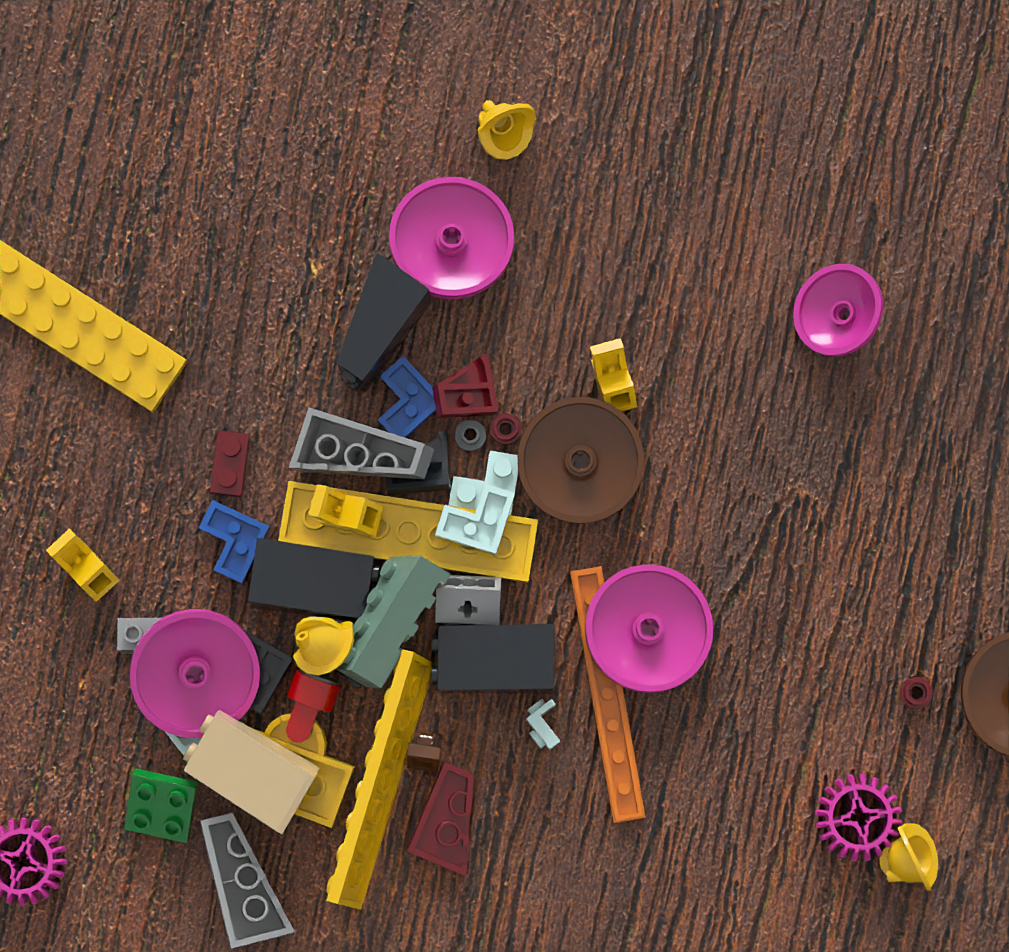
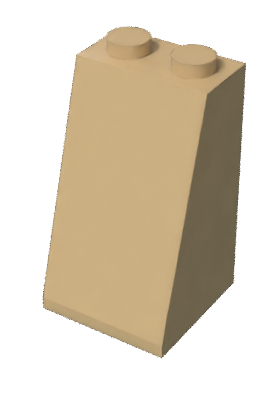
(250, 770)

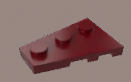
(445, 820)

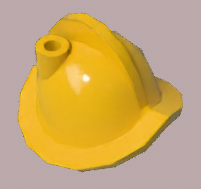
(505, 128)
(322, 644)
(911, 857)

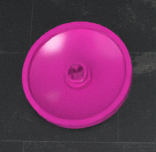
(452, 237)
(649, 628)
(192, 669)

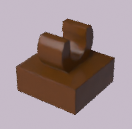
(423, 755)

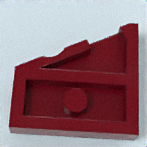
(467, 392)

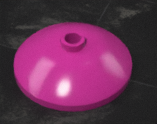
(825, 301)

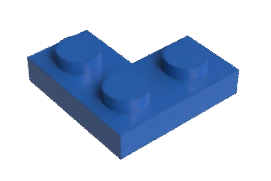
(415, 398)
(241, 539)

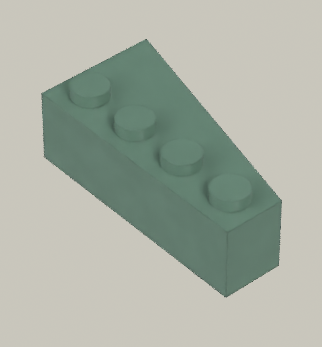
(391, 617)

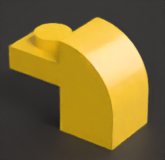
(612, 375)
(345, 511)
(82, 565)

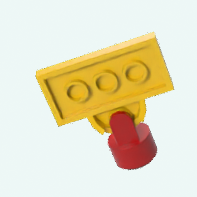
(306, 738)

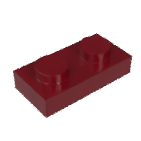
(230, 463)

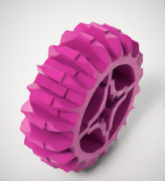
(856, 803)
(29, 848)

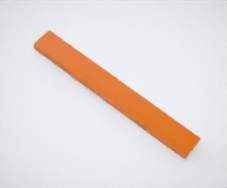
(609, 714)

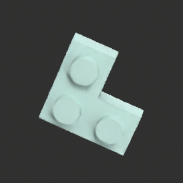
(500, 473)
(482, 529)

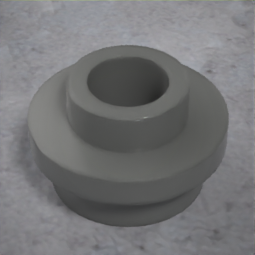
(470, 445)

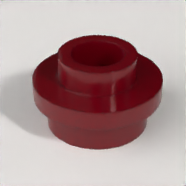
(510, 420)
(926, 692)

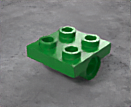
(161, 805)

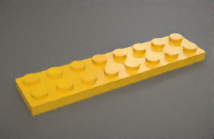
(85, 331)
(410, 530)
(381, 780)

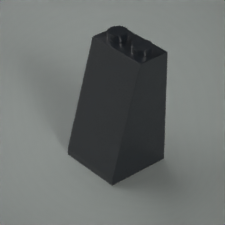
(382, 320)
(311, 580)
(494, 659)

